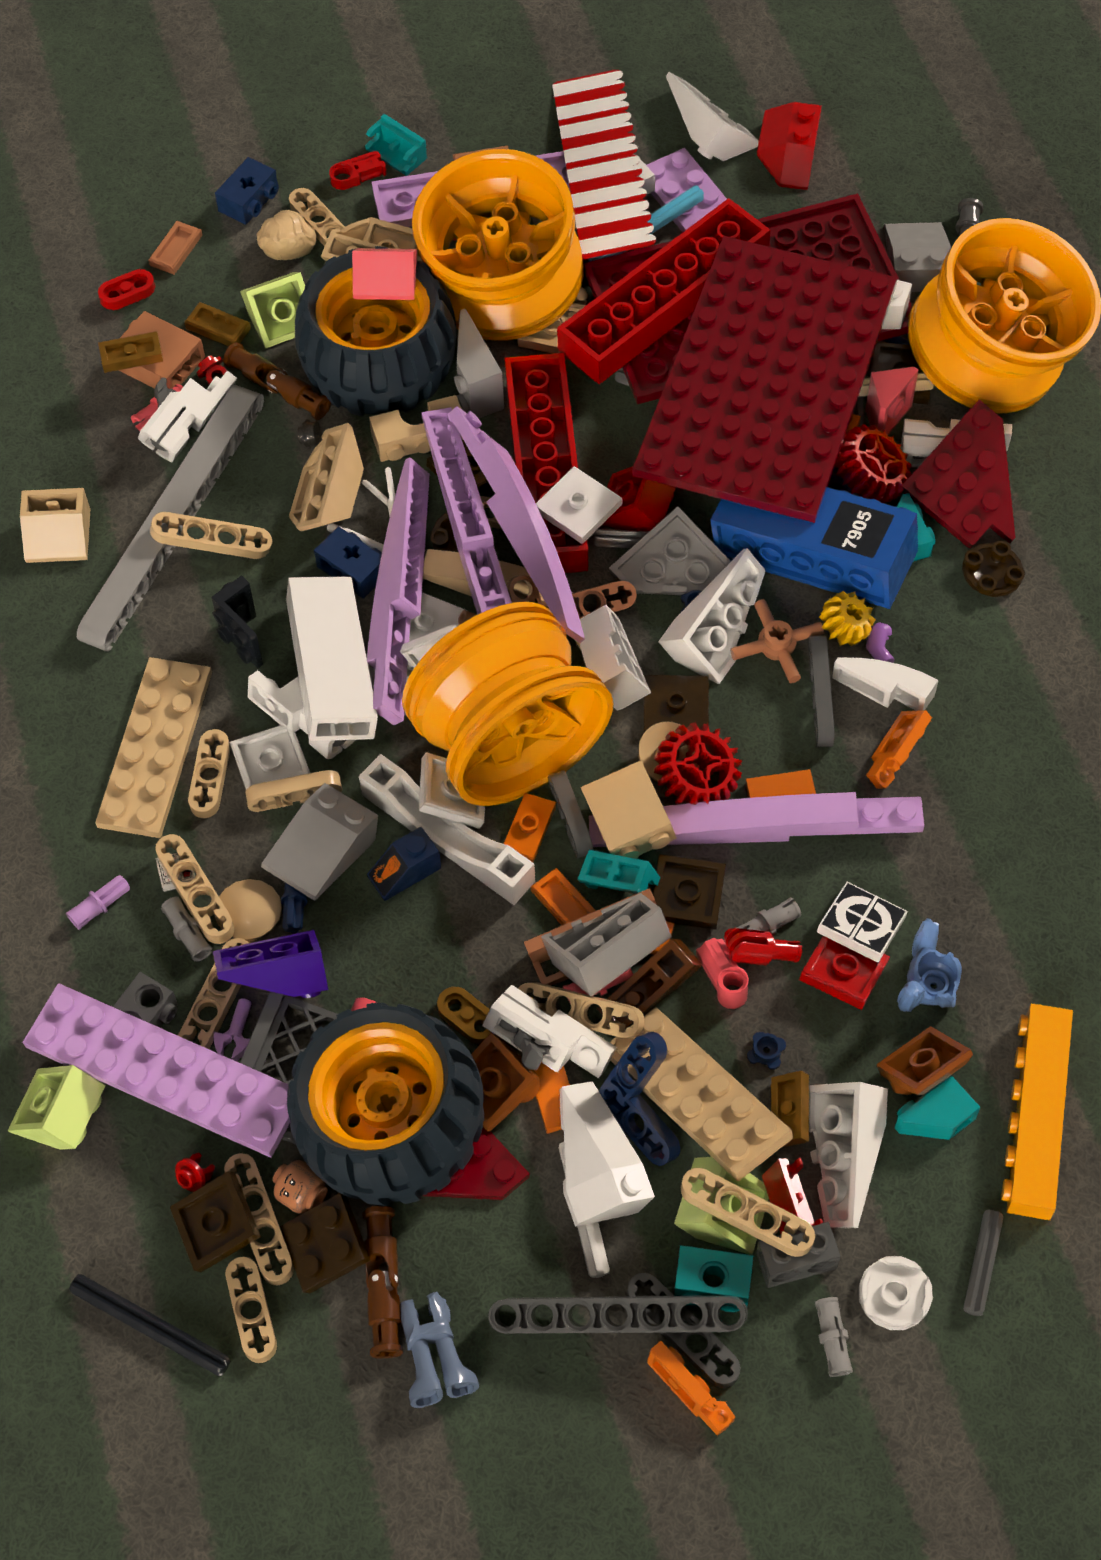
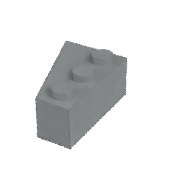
(609, 945)

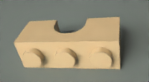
(397, 438)

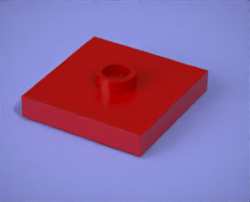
(843, 972)

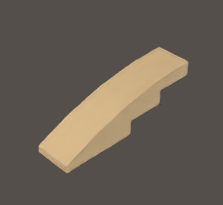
(447, 570)

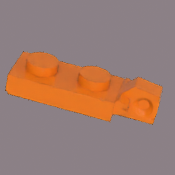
(896, 746)
(689, 1388)

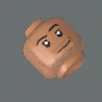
(298, 1187)

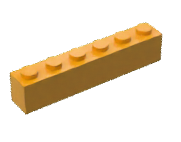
(1039, 1112)

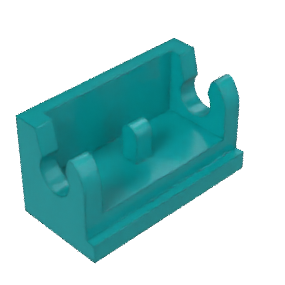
(396, 145)
(617, 872)

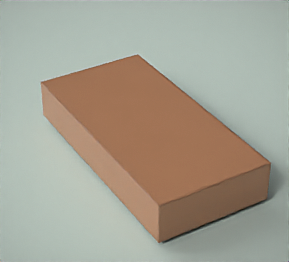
(175, 247)

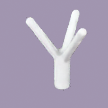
(389, 502)

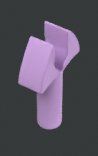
(235, 1031)

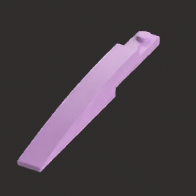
(465, 512)
(521, 521)
(398, 590)
(786, 816)

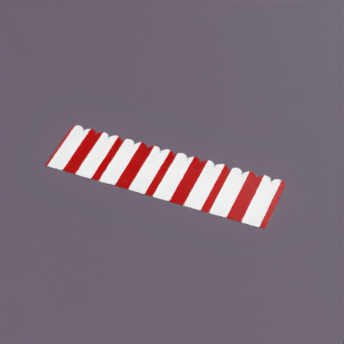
(601, 164)

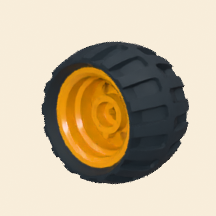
(374, 351)
(382, 1155)

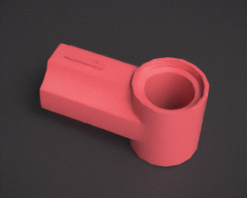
(723, 972)

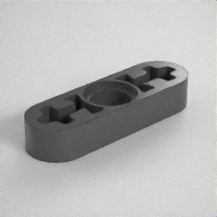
(570, 811)

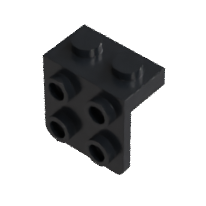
(233, 611)

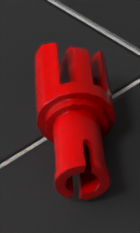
(760, 947)

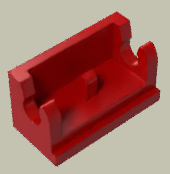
(786, 1190)

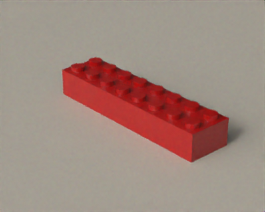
(653, 294)
(544, 436)

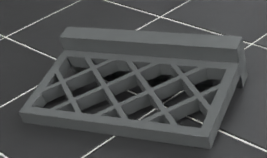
(267, 1033)

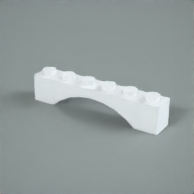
(485, 859)

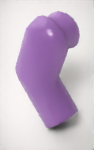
(877, 640)

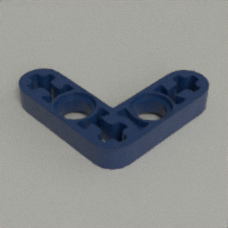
(629, 1096)

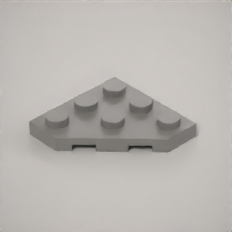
(671, 558)

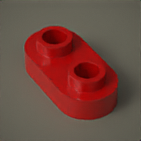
(126, 289)

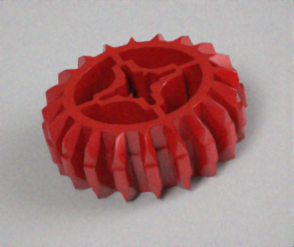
(872, 464)
(699, 744)

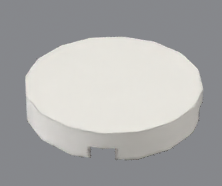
(887, 1301)

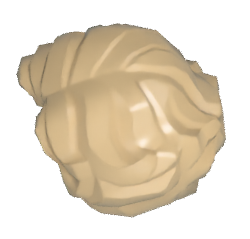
(286, 236)

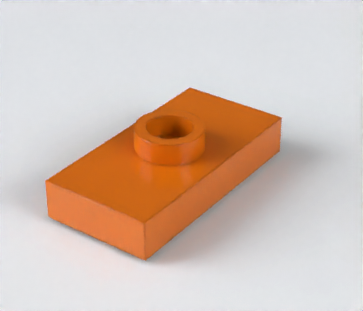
(530, 825)

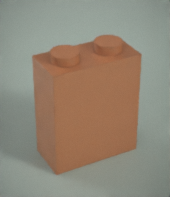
(179, 350)

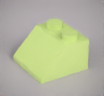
(274, 307)
(58, 1107)
(710, 1228)

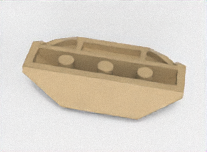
(367, 235)
(328, 480)

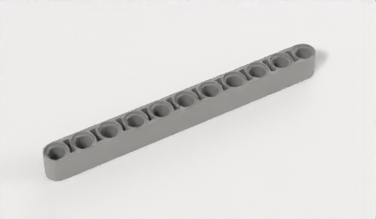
(185, 491)

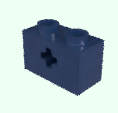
(247, 190)
(347, 556)

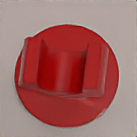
(209, 367)
(191, 1175)

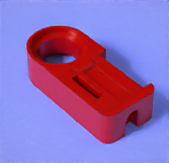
(359, 169)

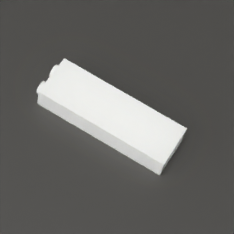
(330, 659)

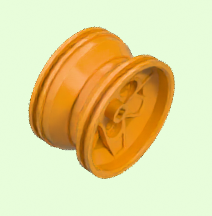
(496, 258)
(992, 336)
(506, 703)

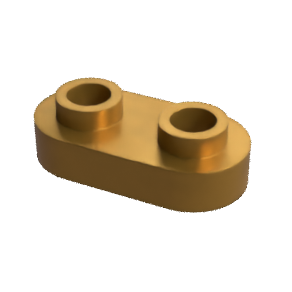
(468, 1017)

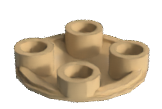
(252, 907)

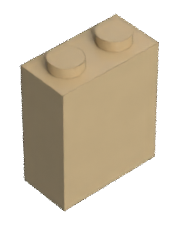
(629, 812)

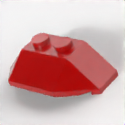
(789, 143)

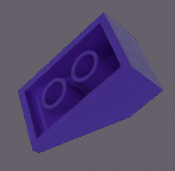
(278, 965)

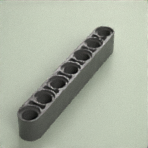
(599, 1314)

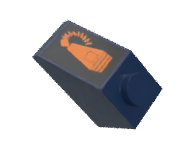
(405, 864)

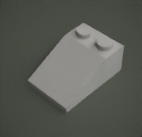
(916, 251)
(478, 372)
(321, 841)

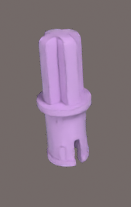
(98, 902)

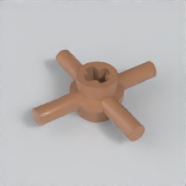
(777, 641)

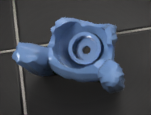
(930, 968)

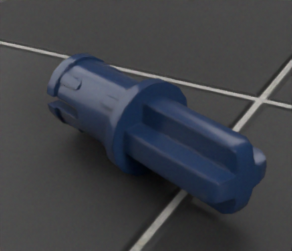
(293, 909)

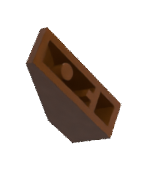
(656, 979)

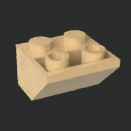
(55, 525)

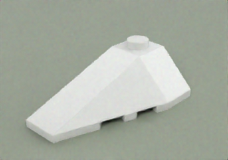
(708, 124)
(715, 619)
(848, 1134)
(600, 1163)

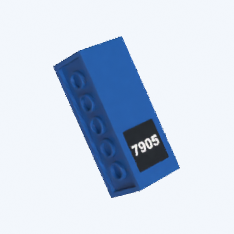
(848, 549)

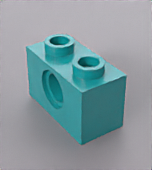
(698, 1263)

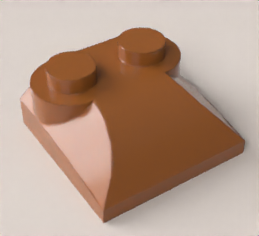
(923, 1062)
(503, 1079)

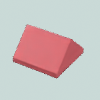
(384, 273)
(890, 397)

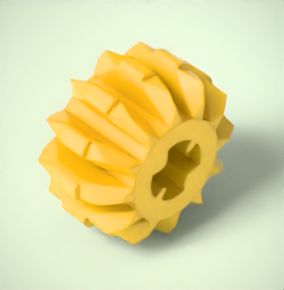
(847, 618)

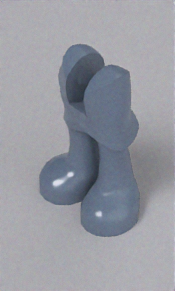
(427, 1386)

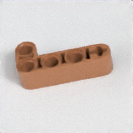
(596, 592)

